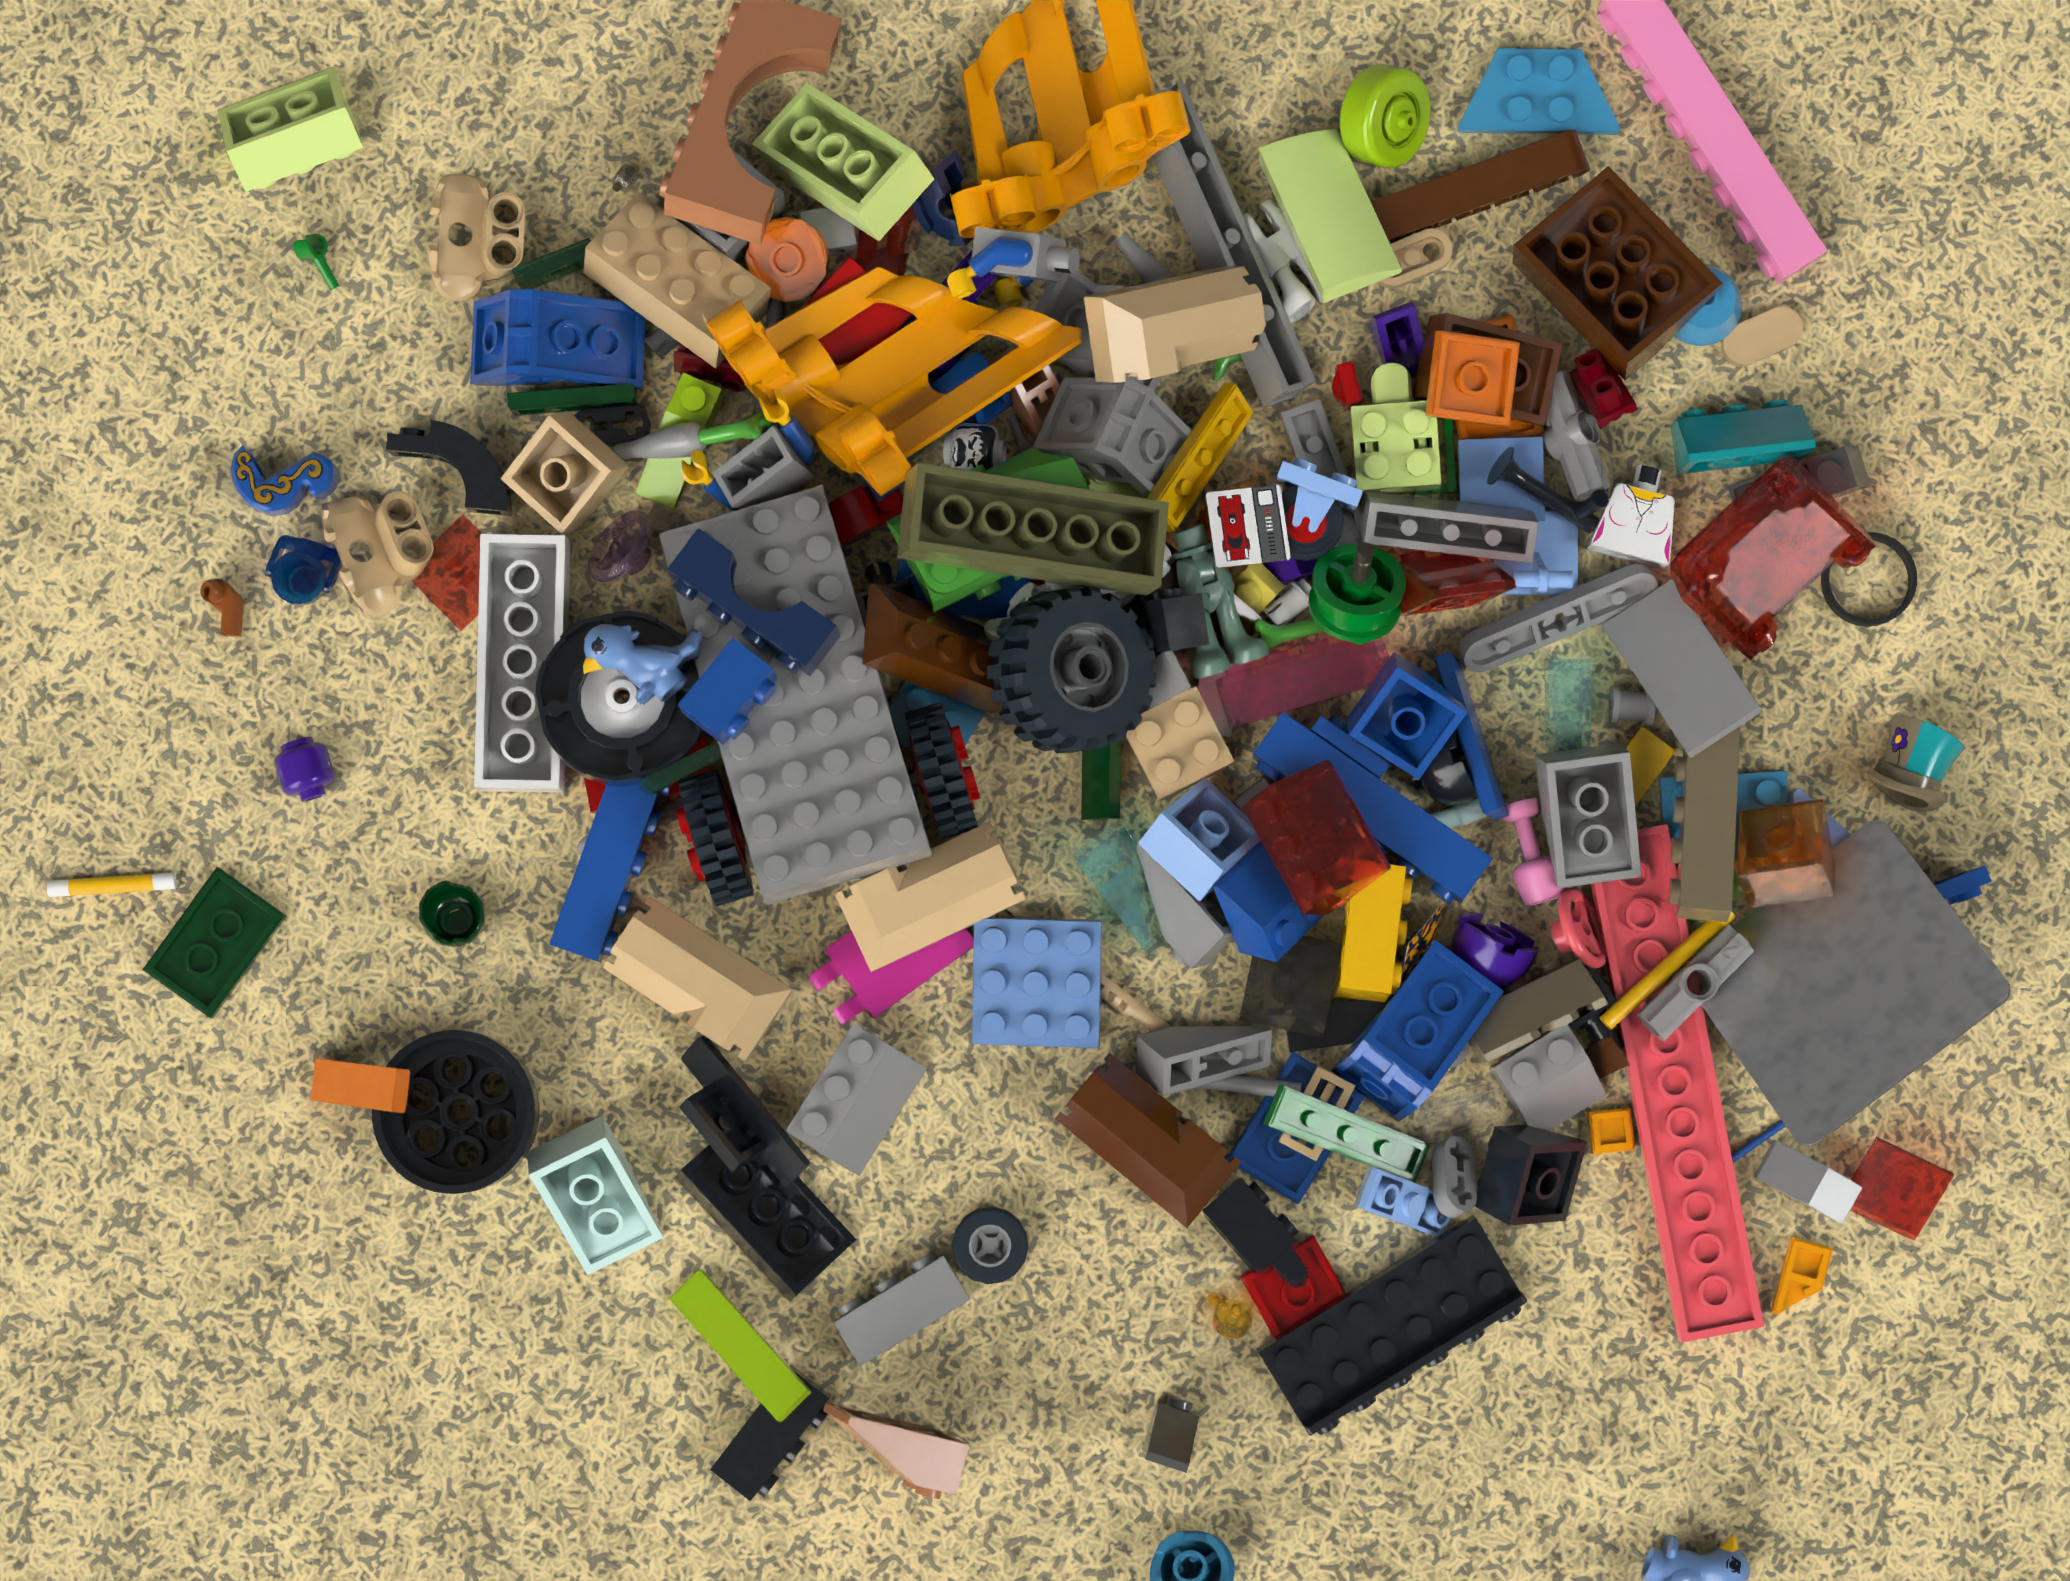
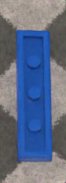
(1472, 739)

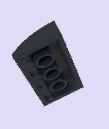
(776, 1226)

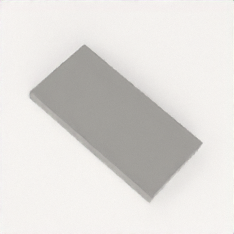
(1682, 669)

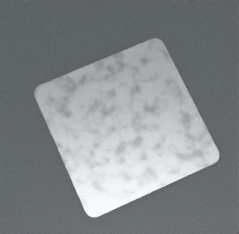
(1852, 987)

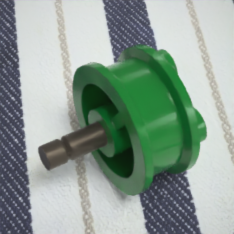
(1357, 592)

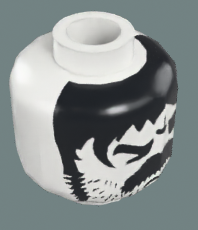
(972, 446)

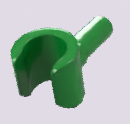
(315, 248)

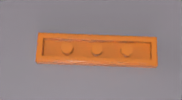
(360, 1085)

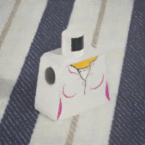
(1636, 522)

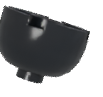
(1448, 776)

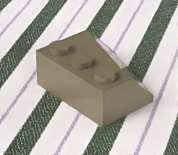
(1536, 1008)

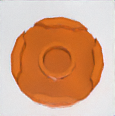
(790, 259)

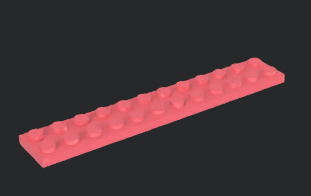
(1678, 1111)

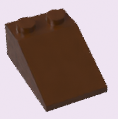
(1535, 367)

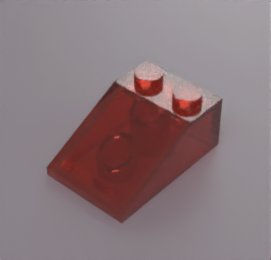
(1450, 582)

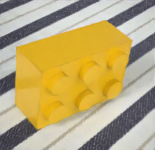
(1372, 937)

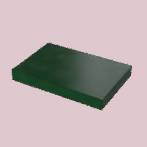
(214, 942)

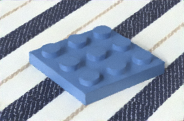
(1037, 982)

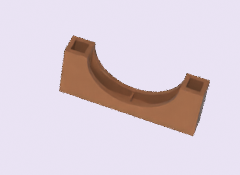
(707, 179)

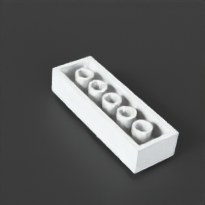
(519, 622)

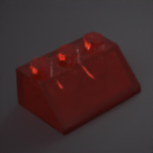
(1316, 838)

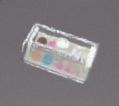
(1463, 1109)

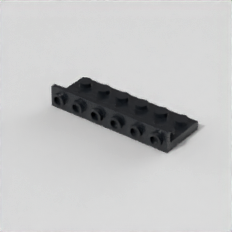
(1392, 1326)

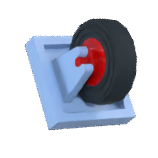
(1314, 507)

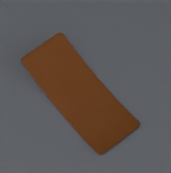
(1606, 1057)

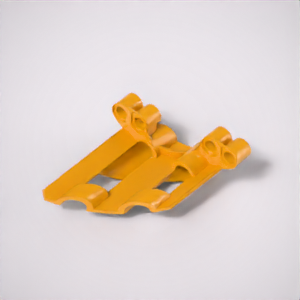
(1091, 125)
(881, 404)

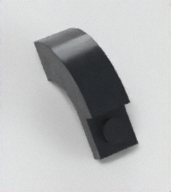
(474, 462)

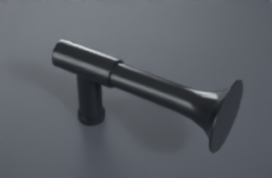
(1579, 514)

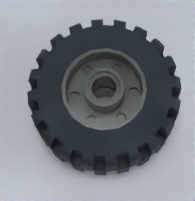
(1071, 670)

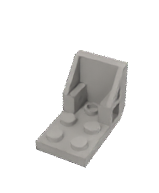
(1114, 432)

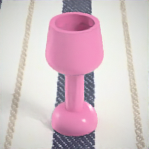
(1535, 876)

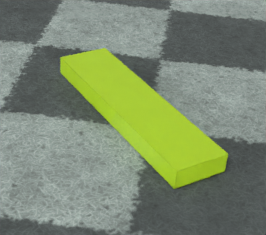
(740, 1345)

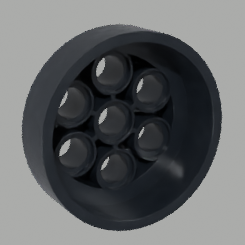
(440, 1167)

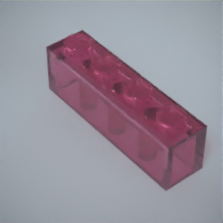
(1299, 680)

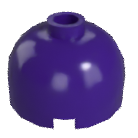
(1494, 951)

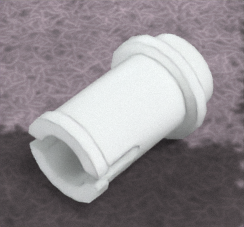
(1290, 603)

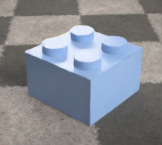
(1200, 838)

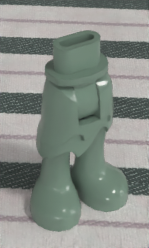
(1199, 574)

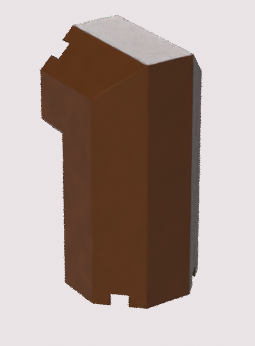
(1146, 1142)

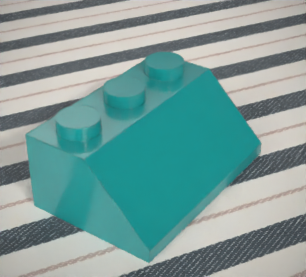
(1740, 437)

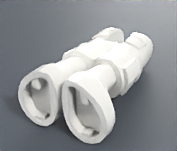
(1278, 255)

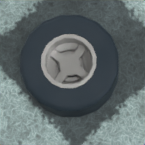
(985, 1257)

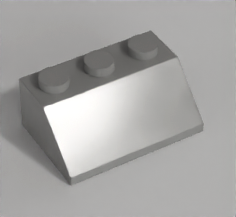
(856, 1099)

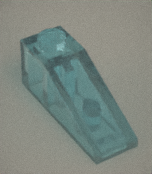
(1117, 877)

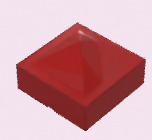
(1346, 386)

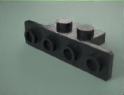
(734, 1117)

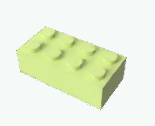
(843, 161)

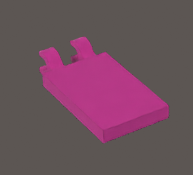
(889, 984)

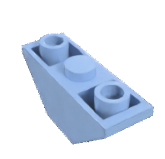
(1400, 1201)

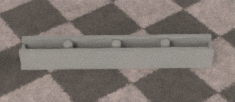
(1223, 239)

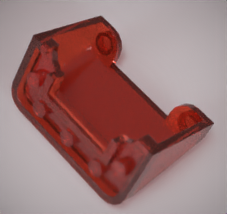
(1766, 554)

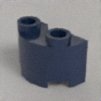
(935, 206)

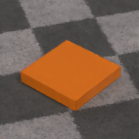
(1472, 378)

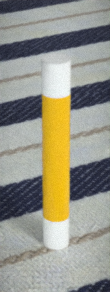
(111, 884)

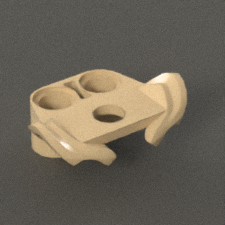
(463, 269)
(378, 582)

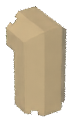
(1173, 323)
(932, 898)
(698, 977)

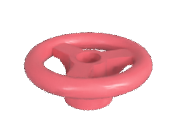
(1578, 929)

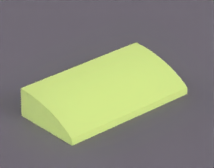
(1328, 212)

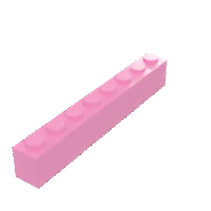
(1714, 134)

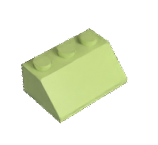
(289, 130)

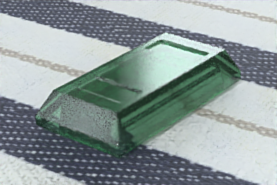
(680, 769)

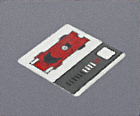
(1248, 526)

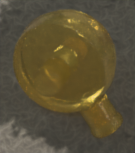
(1230, 1317)

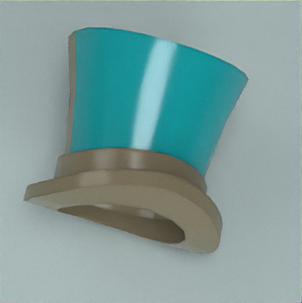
(1915, 764)

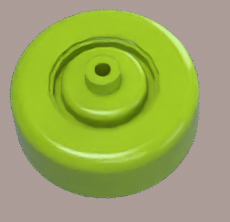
(1385, 116)

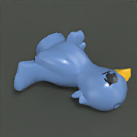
(649, 667)
(1680, 1564)

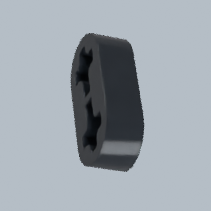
(615, 415)

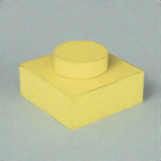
(1257, 587)

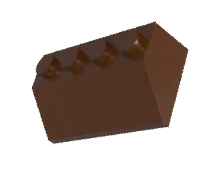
(928, 647)

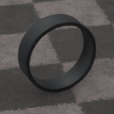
(1912, 585)

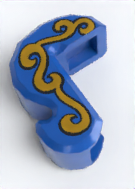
(285, 489)

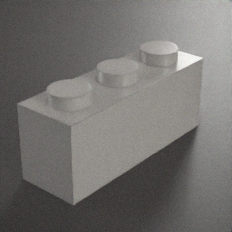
(900, 1308)

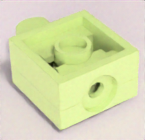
(1394, 437)

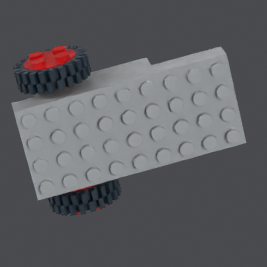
(822, 759)

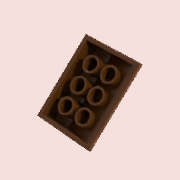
(1615, 272)

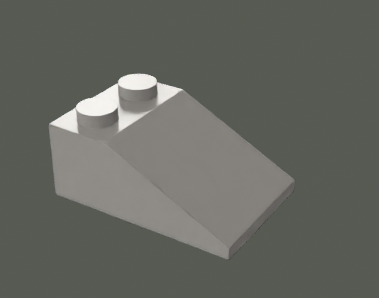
(1589, 814)

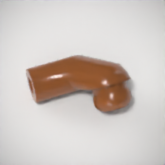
(227, 602)

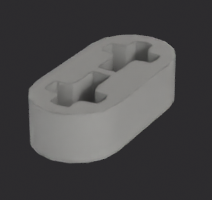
(1456, 1171)

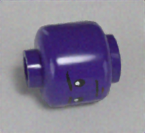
(304, 768)

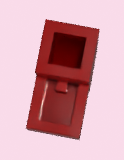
(861, 513)

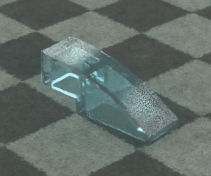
(1567, 704)

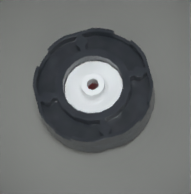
(594, 732)

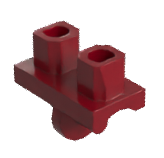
(1601, 388)

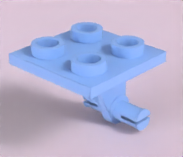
(1553, 563)

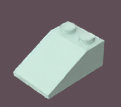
(593, 1195)

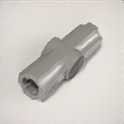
(1573, 440)
(1714, 964)

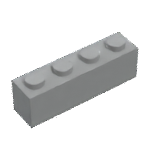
(1449, 527)

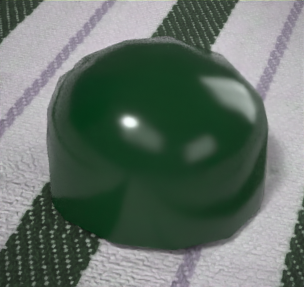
(451, 928)

